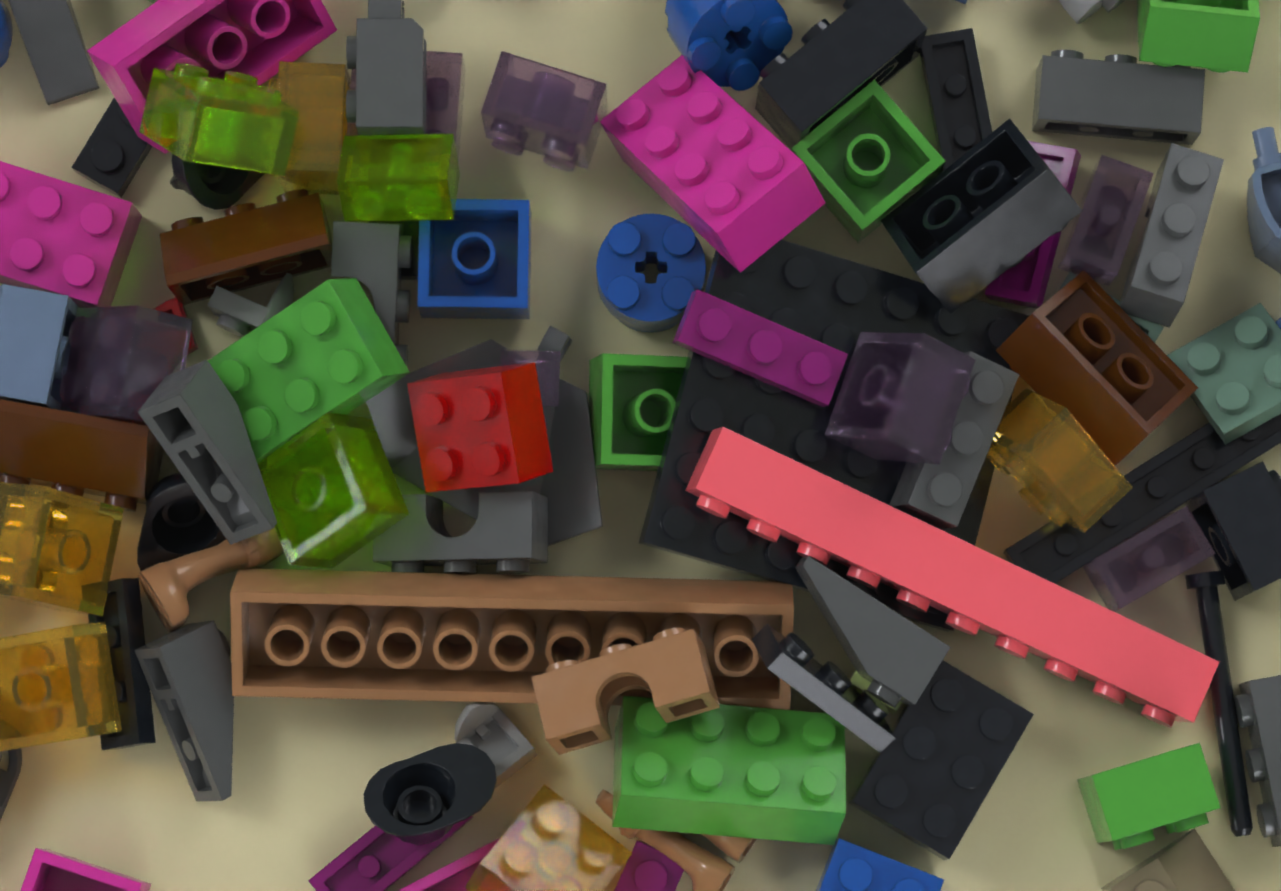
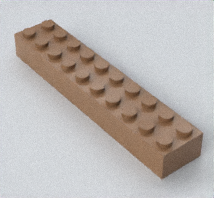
(484, 632)

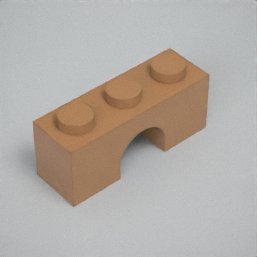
(578, 696)

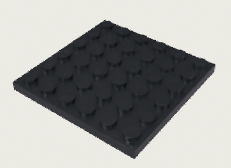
(831, 304)

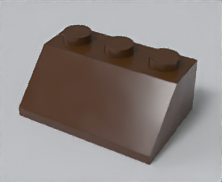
(246, 246)
(1097, 366)
(78, 453)

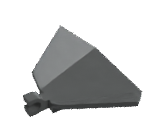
(569, 488)

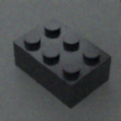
(836, 63)
(980, 216)
(941, 760)

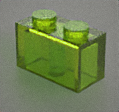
(398, 177)

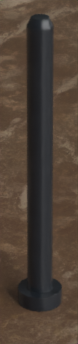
(1223, 699)

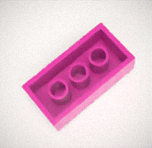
(208, 34)
(713, 163)
(63, 237)

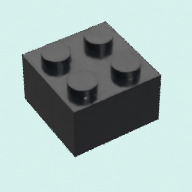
(1243, 527)

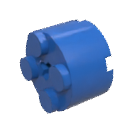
(728, 37)
(649, 241)

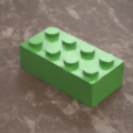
(307, 362)
(730, 773)

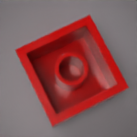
(480, 427)

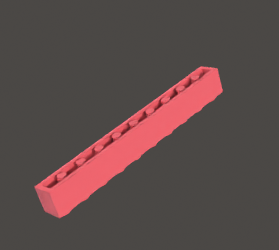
(952, 576)

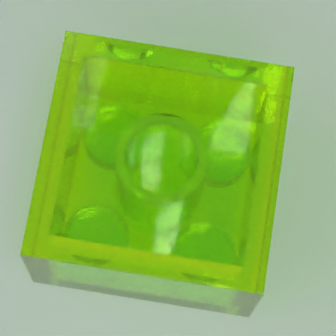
(219, 119)
(331, 490)

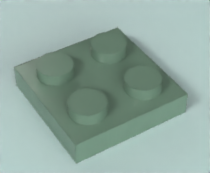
(1236, 372)

